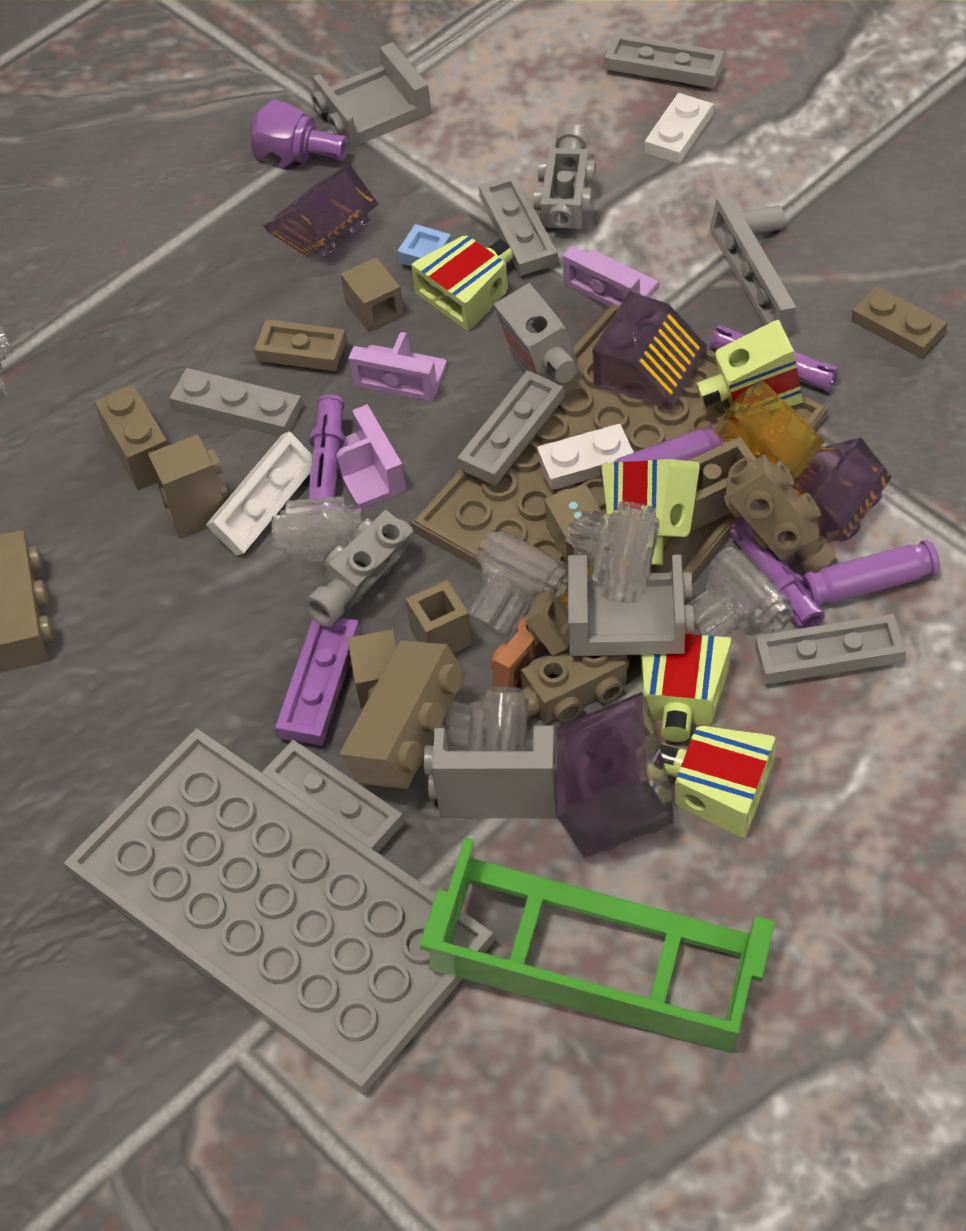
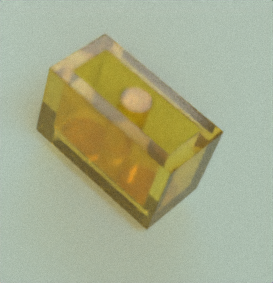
(770, 428)

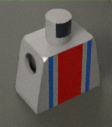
(544, 352)

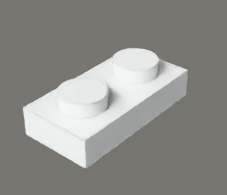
(678, 128)
(582, 455)

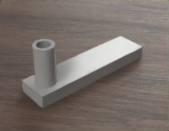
(736, 238)

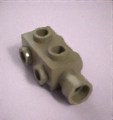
(784, 519)
(565, 683)

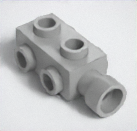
(565, 180)
(358, 566)

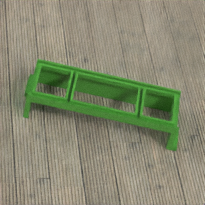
(578, 994)

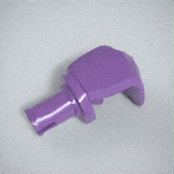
(291, 135)

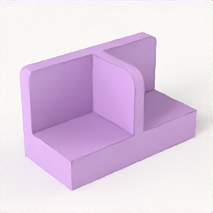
(397, 370)
(369, 462)

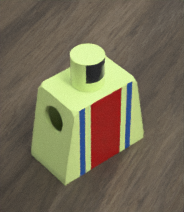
(463, 278)
(752, 358)
(661, 484)
(687, 685)
(721, 775)

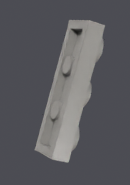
(664, 60)
(518, 224)
(236, 402)
(510, 427)
(829, 649)
(335, 795)

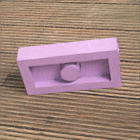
(603, 277)

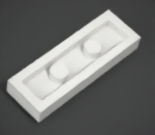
(261, 494)

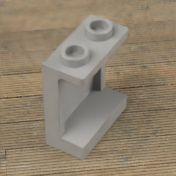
(374, 100)
(618, 628)
(494, 781)

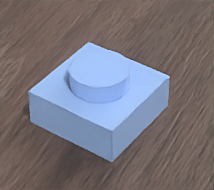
(420, 243)

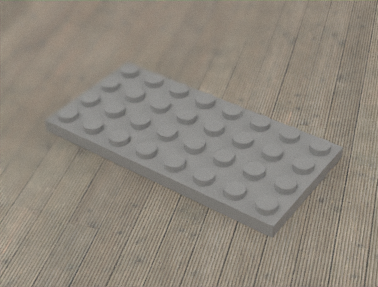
(275, 907)

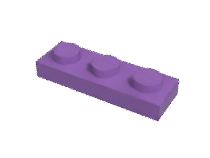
(317, 682)

